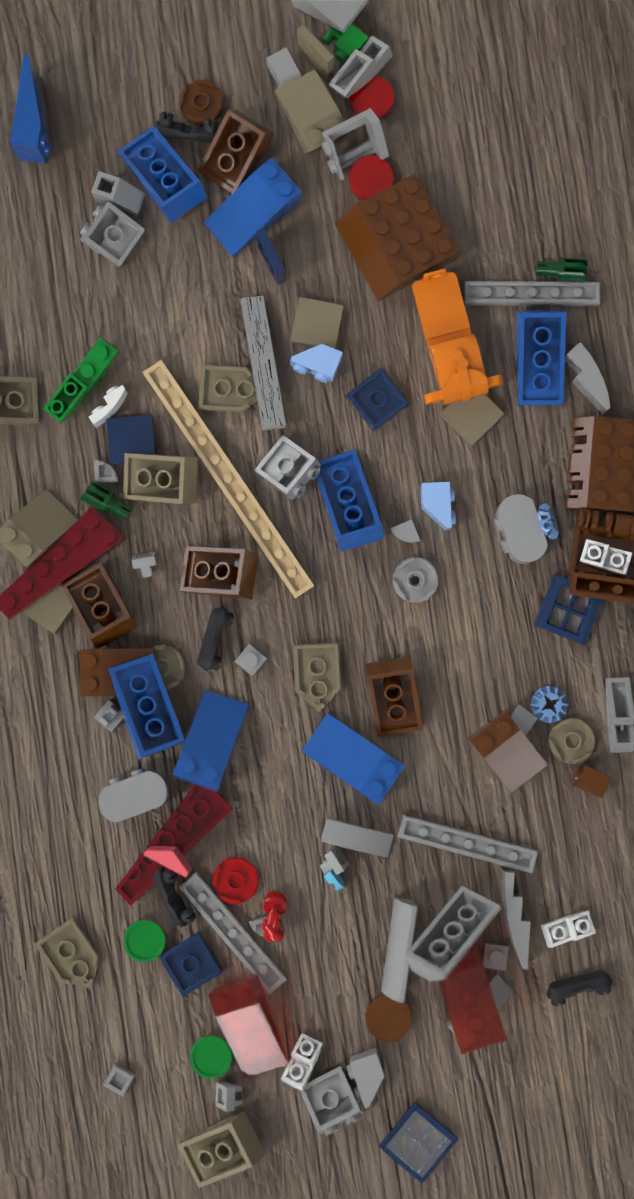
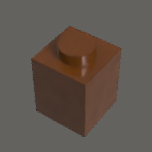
(591, 780)

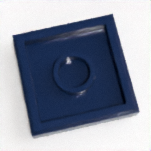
(270, 256)
(377, 399)
(130, 436)
(190, 963)

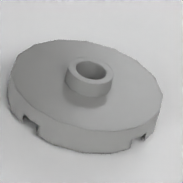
(427, 580)

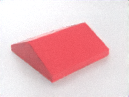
(169, 857)

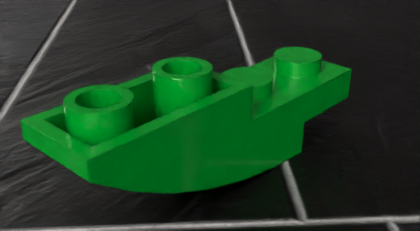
(82, 381)

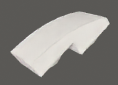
(114, 399)
(606, 557)
(568, 928)
(302, 1062)

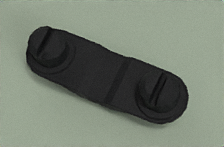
(175, 129)
(217, 619)
(165, 883)
(565, 988)

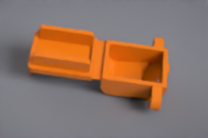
(450, 341)

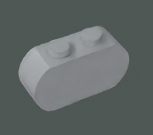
(520, 529)
(133, 795)

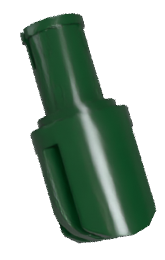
(565, 269)
(105, 500)

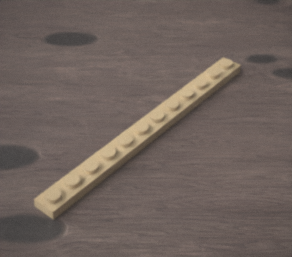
(228, 479)

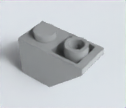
(117, 192)
(368, 1075)

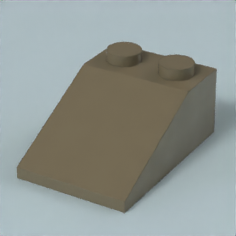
(309, 109)
(18, 400)
(160, 478)
(36, 528)
(222, 1149)

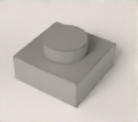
(250, 660)
(495, 956)

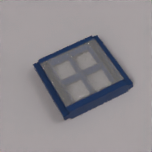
(567, 614)
(418, 1142)

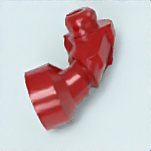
(275, 906)

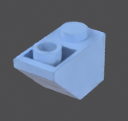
(319, 361)
(436, 502)

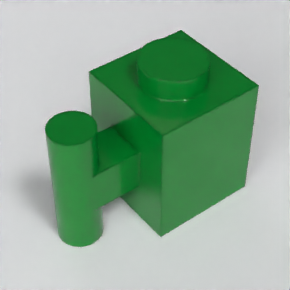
(345, 42)

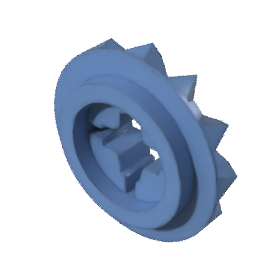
(547, 521)
(538, 702)

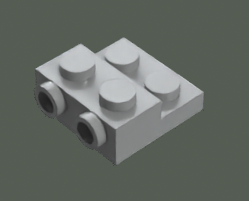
(111, 233)
(288, 468)
(331, 1101)

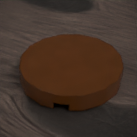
(201, 101)
(388, 1018)

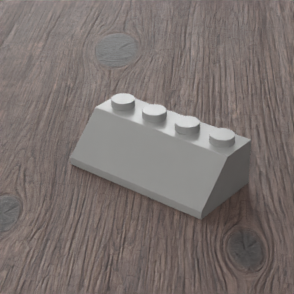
(451, 934)

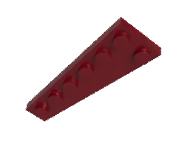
(74, 550)
(185, 828)

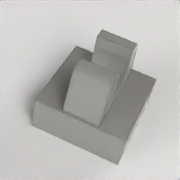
(144, 562)
(109, 716)
(334, 860)
(226, 1096)

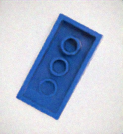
(29, 127)
(163, 174)
(253, 206)
(540, 356)
(348, 501)
(146, 707)
(210, 741)
(353, 758)

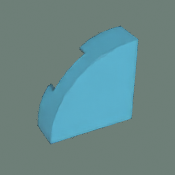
(337, 880)

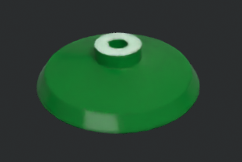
(144, 941)
(210, 1057)

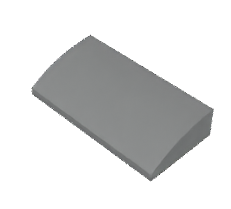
(398, 945)

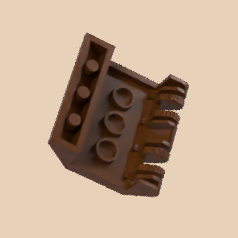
(603, 465)
(593, 581)

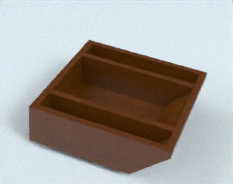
(397, 237)

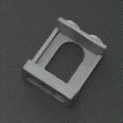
(374, 145)

